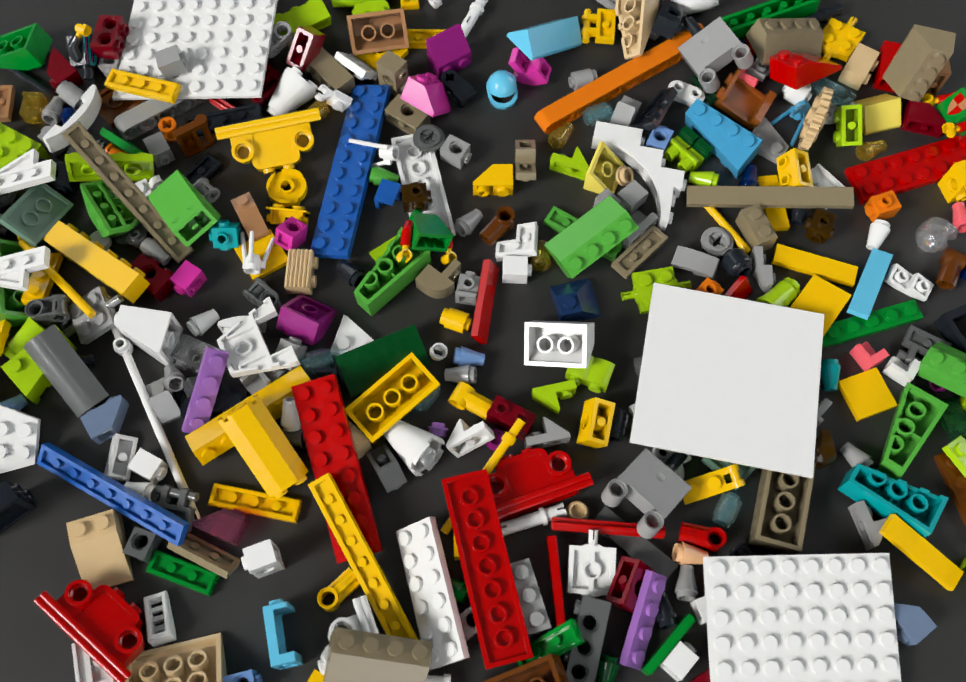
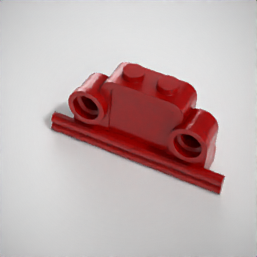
(534, 481)
(98, 624)

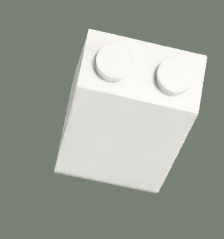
(150, 330)

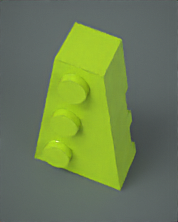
(27, 374)

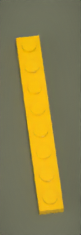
(361, 558)

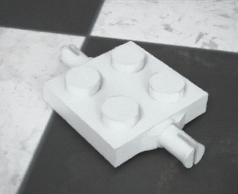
(591, 567)

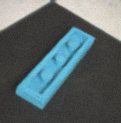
(869, 283)

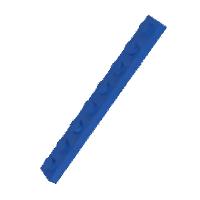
(113, 494)

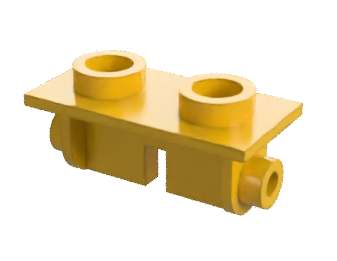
(279, 213)

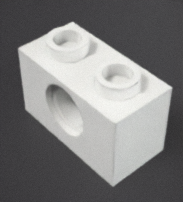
(262, 559)

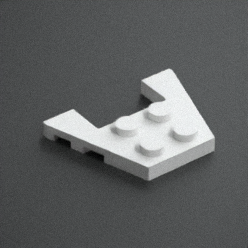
(248, 348)
(18, 439)

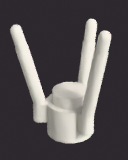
(387, 152)
(252, 263)

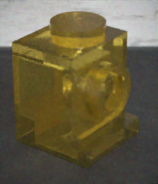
(32, 106)

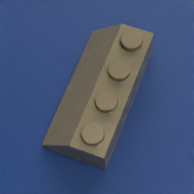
(792, 34)
(919, 61)
(376, 657)

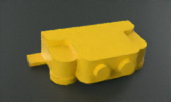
(271, 141)

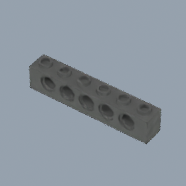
(600, 612)

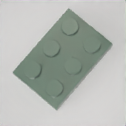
(36, 213)

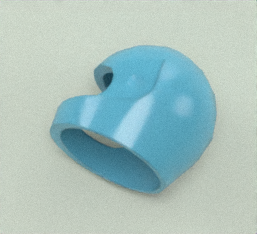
(502, 85)

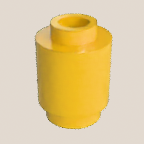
(456, 320)

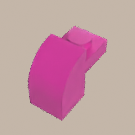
(527, 71)

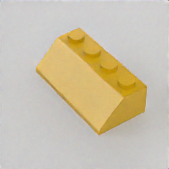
(392, 397)

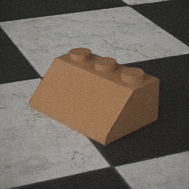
(378, 31)

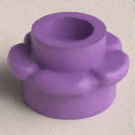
(438, 429)

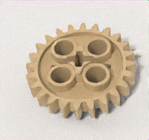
(815, 119)

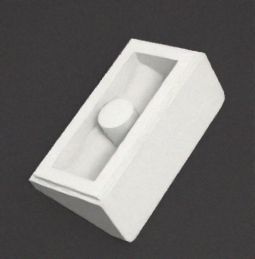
(120, 455)

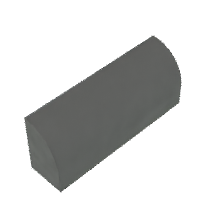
(65, 370)

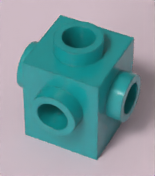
(225, 235)

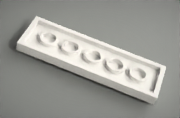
(422, 168)
(432, 592)

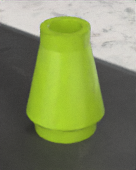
(704, 178)

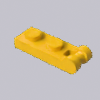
(713, 484)

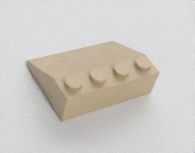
(184, 661)

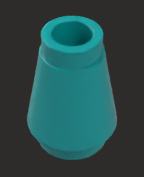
(830, 374)

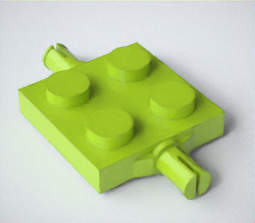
(643, 285)

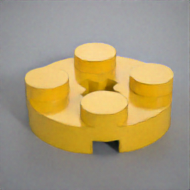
(282, 179)

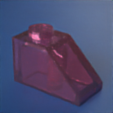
(224, 525)

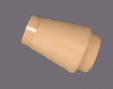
(687, 554)

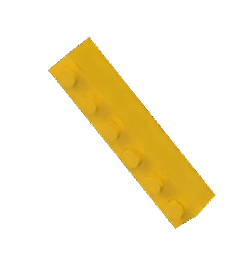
(96, 261)
(211, 440)

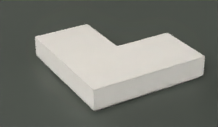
(523, 245)

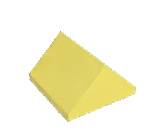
(880, 113)
(602, 170)

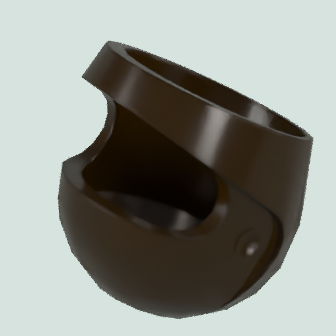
(824, 449)

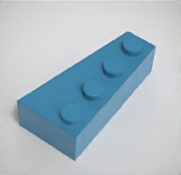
(730, 141)

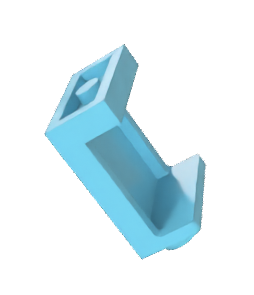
(278, 653)

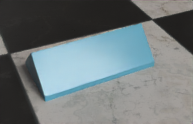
(548, 38)

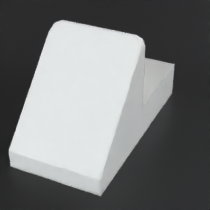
(467, 439)

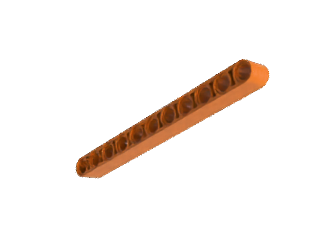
(612, 83)

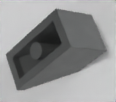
(386, 467)

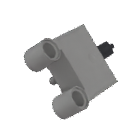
(712, 50)
(651, 488)

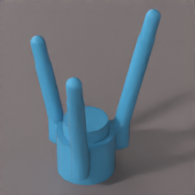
(796, 112)

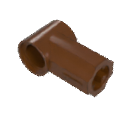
(497, 227)
(952, 264)

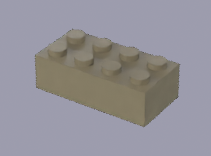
(781, 512)

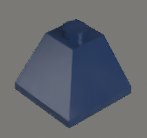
(574, 301)

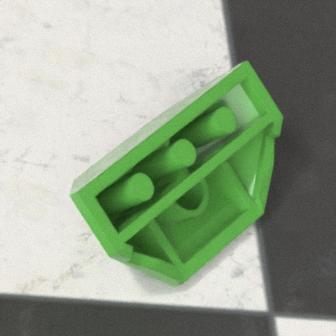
(107, 210)

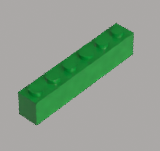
(743, 20)

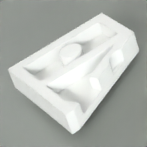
(348, 337)

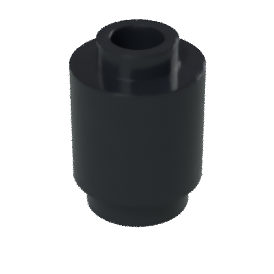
(619, 425)

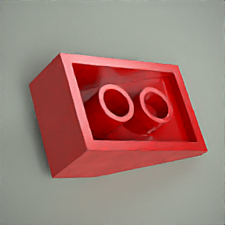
(800, 69)

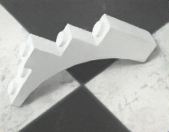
(647, 162)

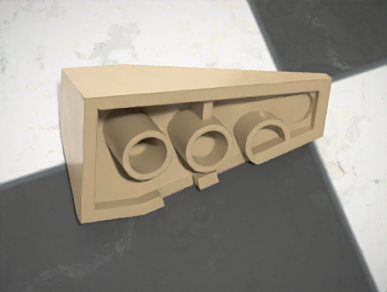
(635, 24)

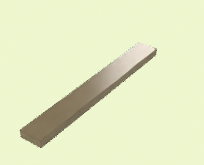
(125, 190)
(770, 197)

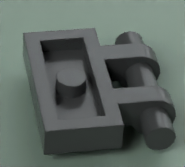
(917, 342)
(181, 509)

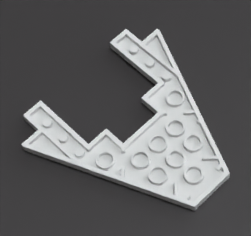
(18, 175)

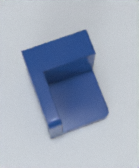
(387, 193)

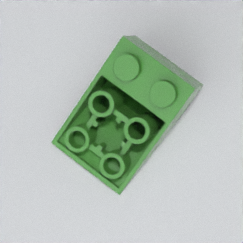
(183, 208)

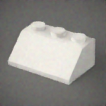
(558, 343)

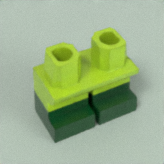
(688, 150)

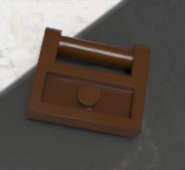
(189, 140)

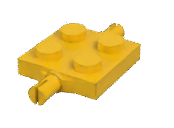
(841, 39)

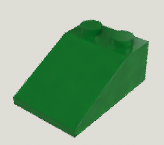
(24, 48)

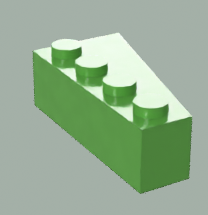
(389, 276)
(911, 425)

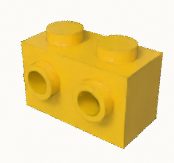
(794, 169)

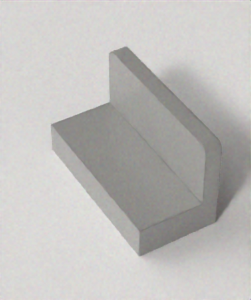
(643, 223)

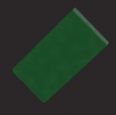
(371, 361)

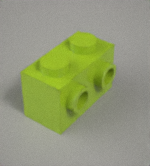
(848, 125)

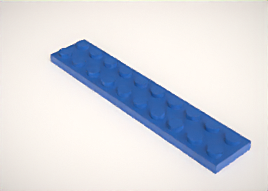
(350, 173)

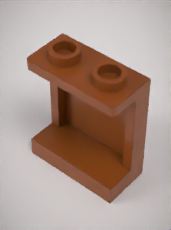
(743, 101)

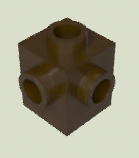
(415, 197)
(820, 226)

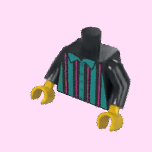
(80, 53)

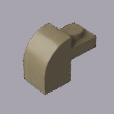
(525, 160)
(439, 284)

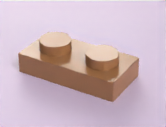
(7, 97)

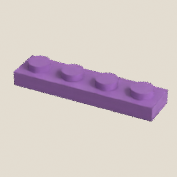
(205, 388)
(643, 620)

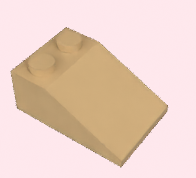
(98, 549)

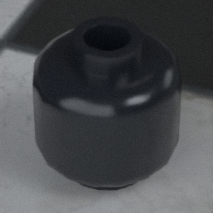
(737, 263)

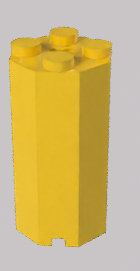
(264, 447)

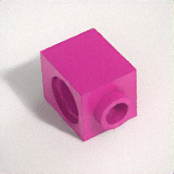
(290, 234)
(188, 279)

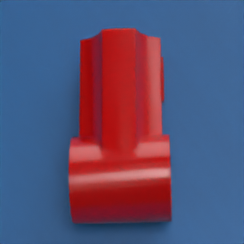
(699, 536)

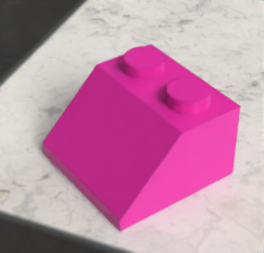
(426, 94)

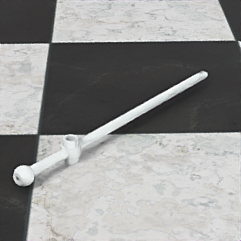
(125, 348)

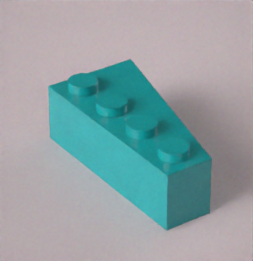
(892, 496)

